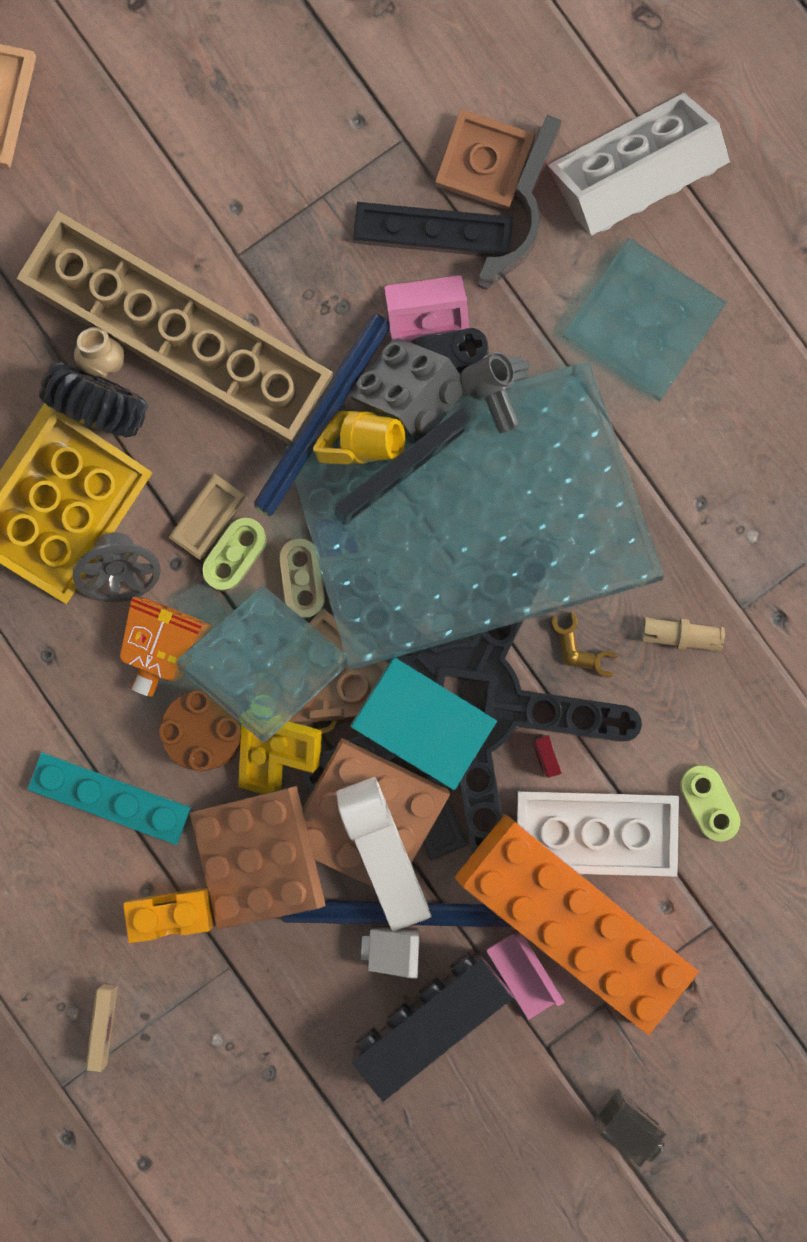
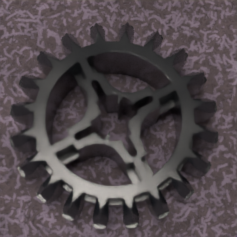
(92, 400)

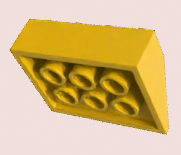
(60, 497)

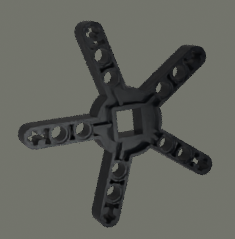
(505, 702)

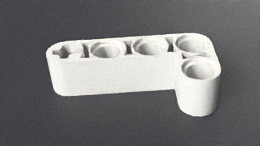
(383, 853)

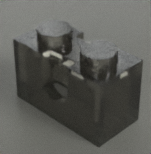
(630, 1129)

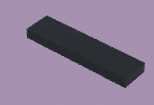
(432, 229)
(402, 467)

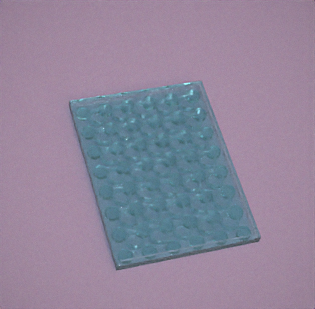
(485, 526)

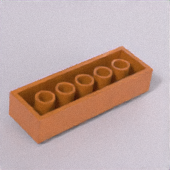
(576, 924)

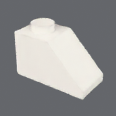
(391, 951)

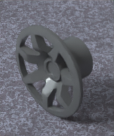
(115, 563)

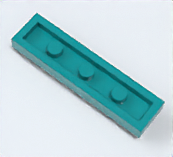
(109, 798)

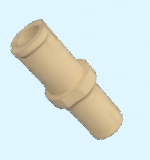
(683, 634)

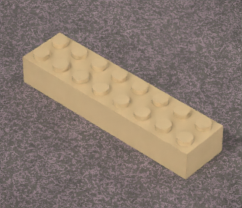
(174, 328)

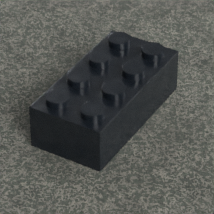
(431, 1025)

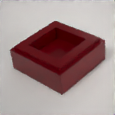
(546, 757)

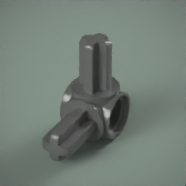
(490, 381)

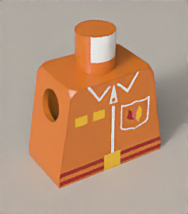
(156, 640)

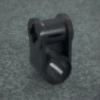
(453, 346)

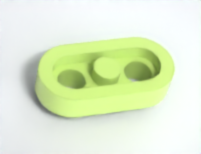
(232, 553)
(709, 804)

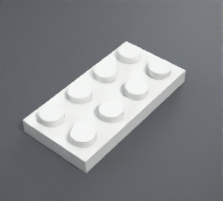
(605, 830)

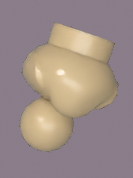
(98, 353)

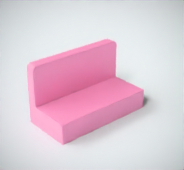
(426, 307)
(524, 974)

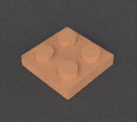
(484, 160)

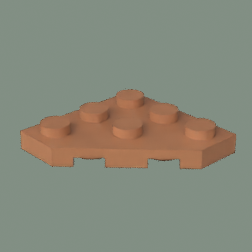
(347, 691)

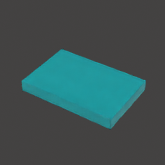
(423, 723)

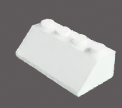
(640, 163)

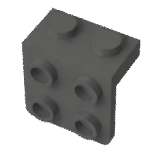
(410, 387)

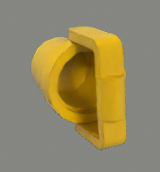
(362, 439)

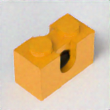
(187, 916)

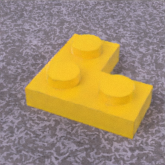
(263, 762)

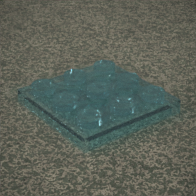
(644, 319)
(263, 663)

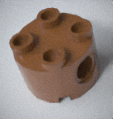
(199, 732)

